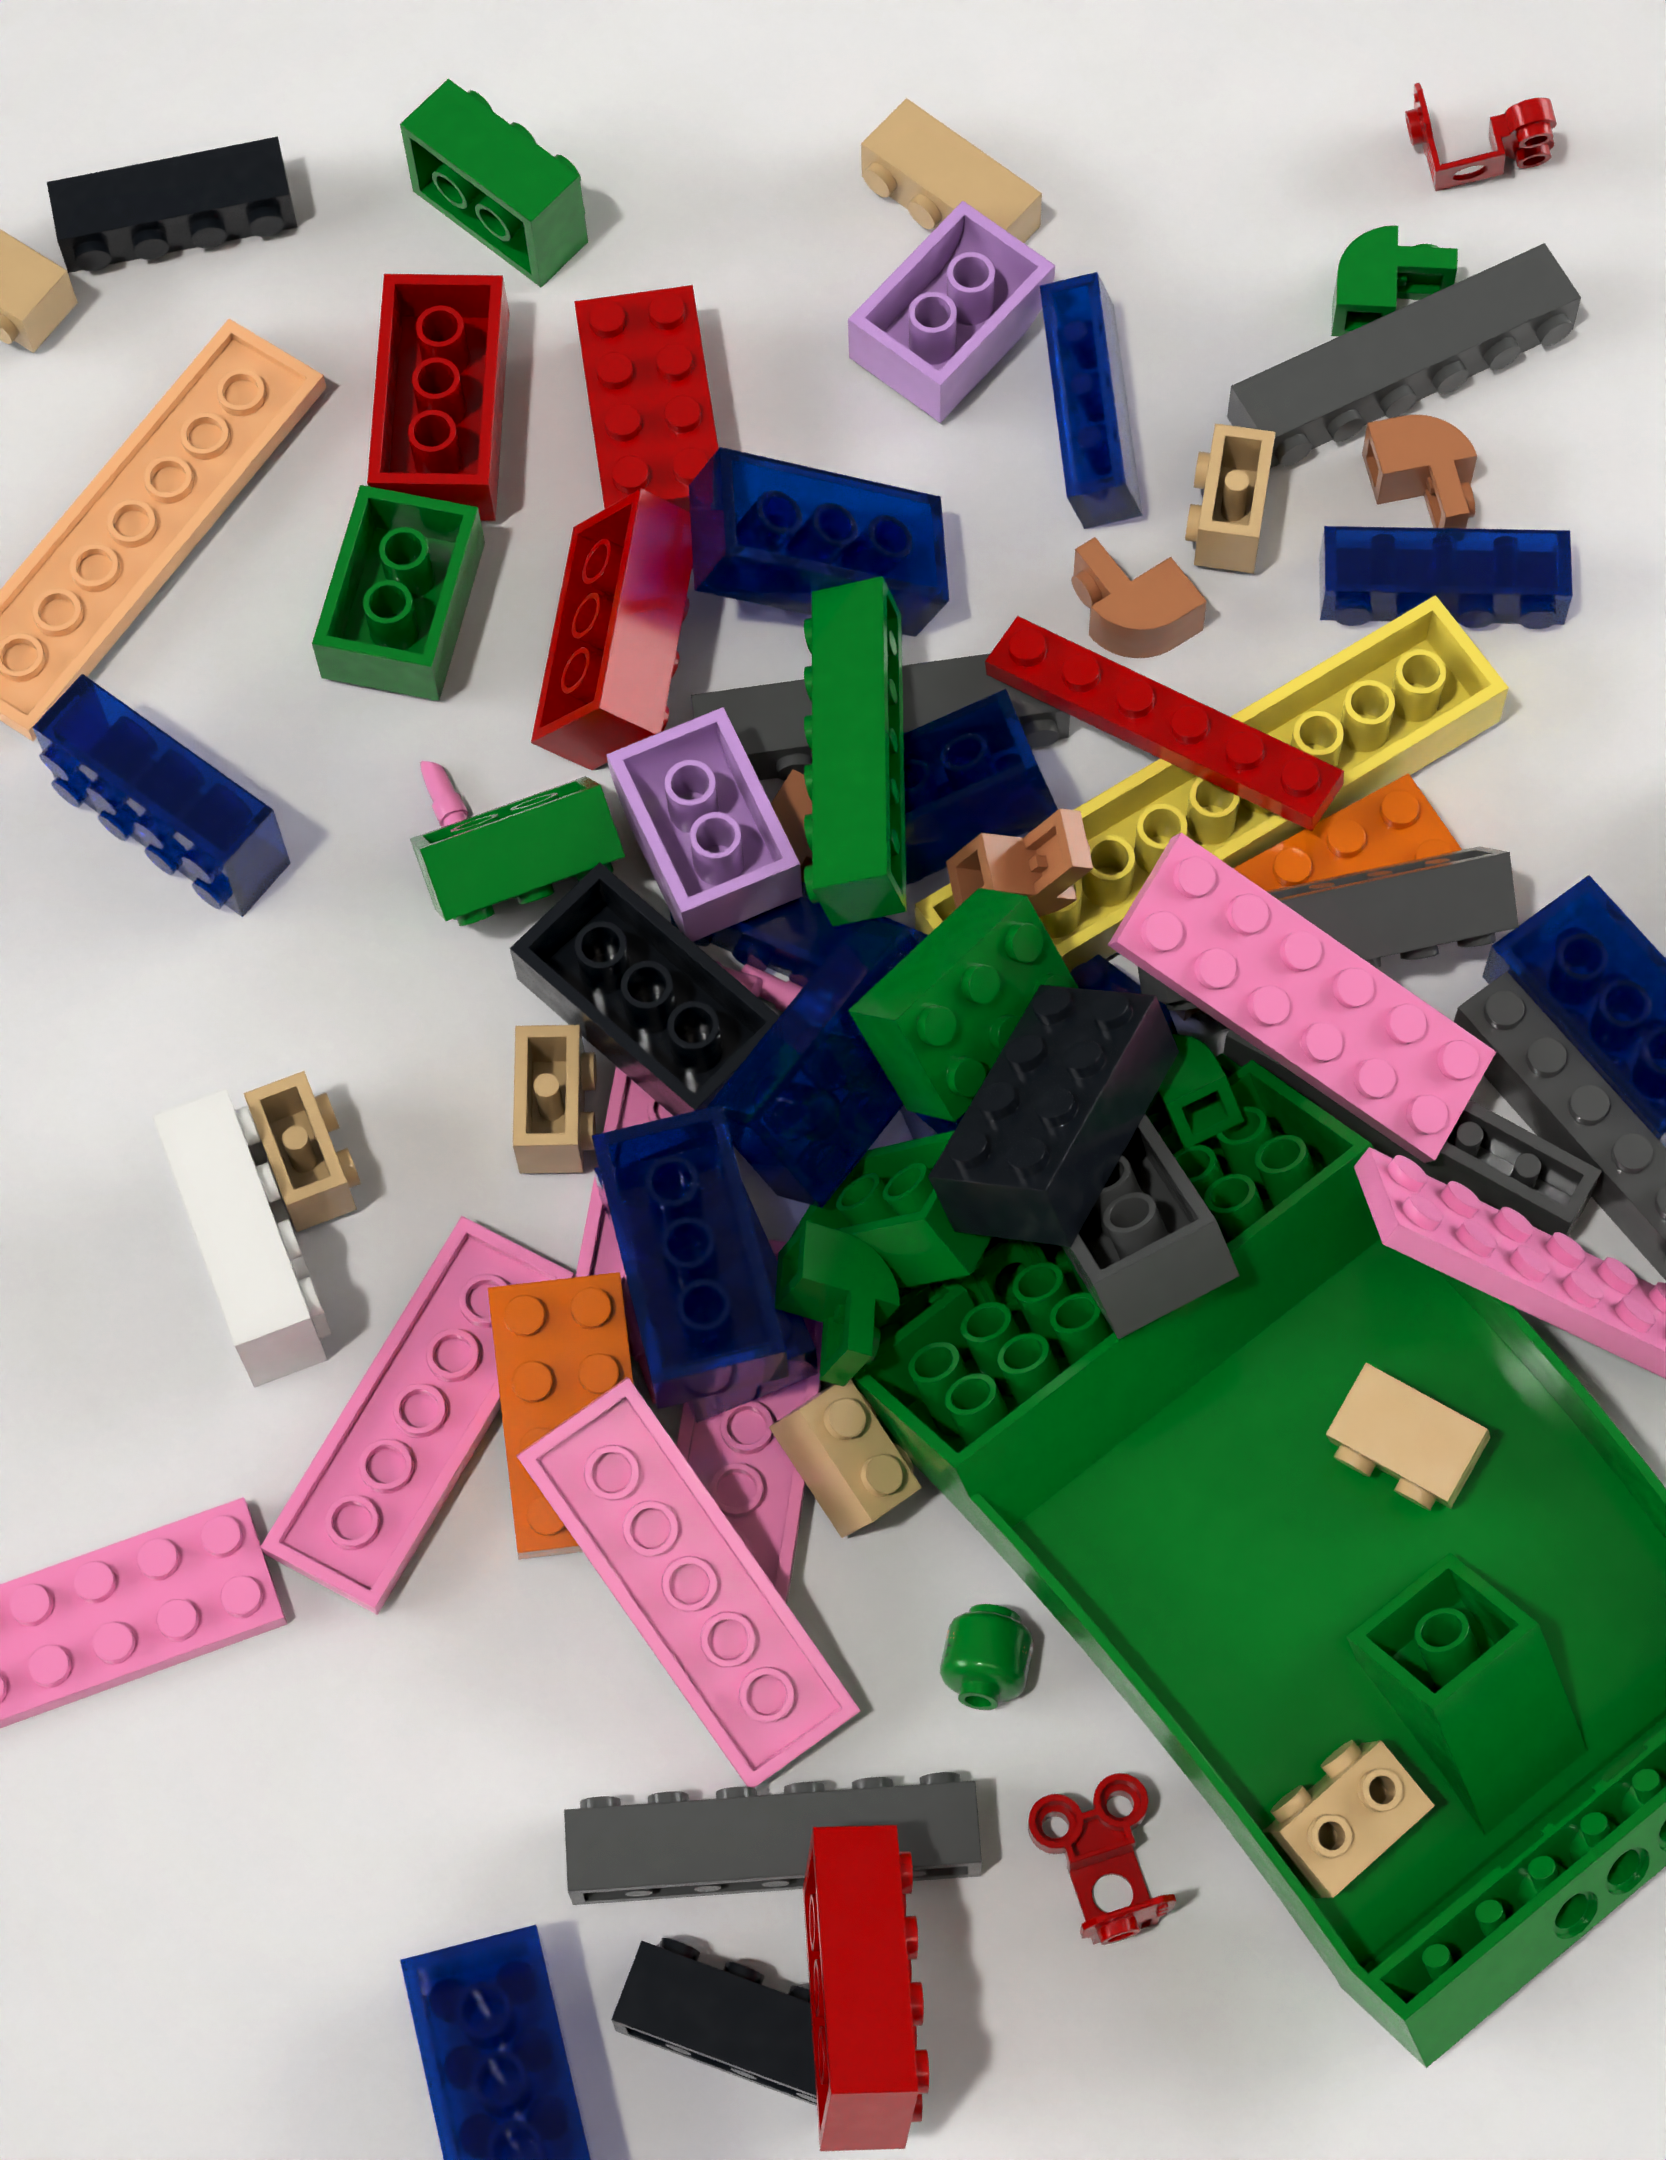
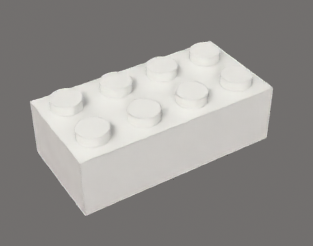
(244, 1236)

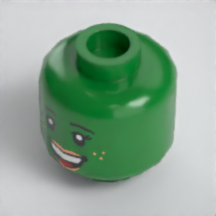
(987, 1656)

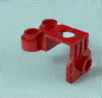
(1520, 134)
(1100, 1847)

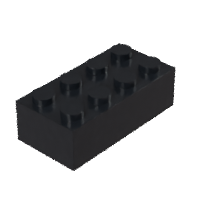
(641, 992)
(1054, 1115)

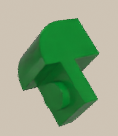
(1379, 272)
(1195, 1095)
(844, 1286)

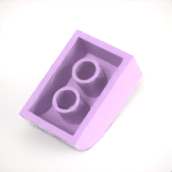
(949, 311)
(705, 825)

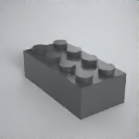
(1149, 1239)

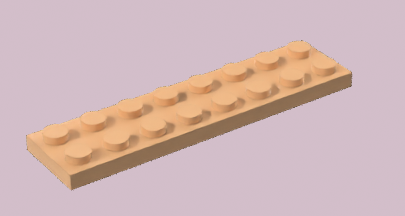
(144, 516)

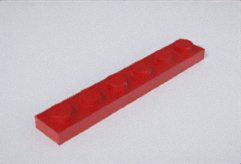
(1165, 723)

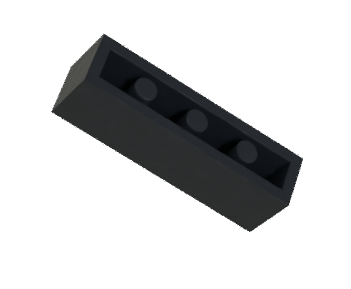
(172, 205)
(719, 2018)

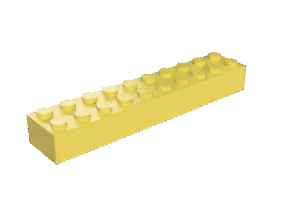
(1366, 710)

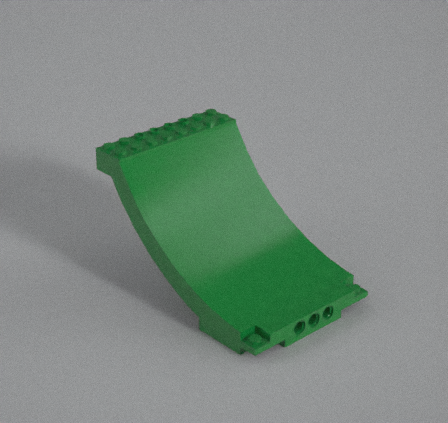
(1280, 1603)

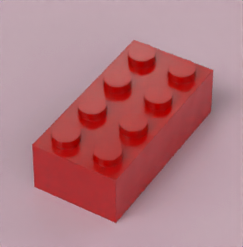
(440, 388)
(647, 392)
(616, 630)
(862, 1988)

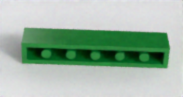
(855, 753)

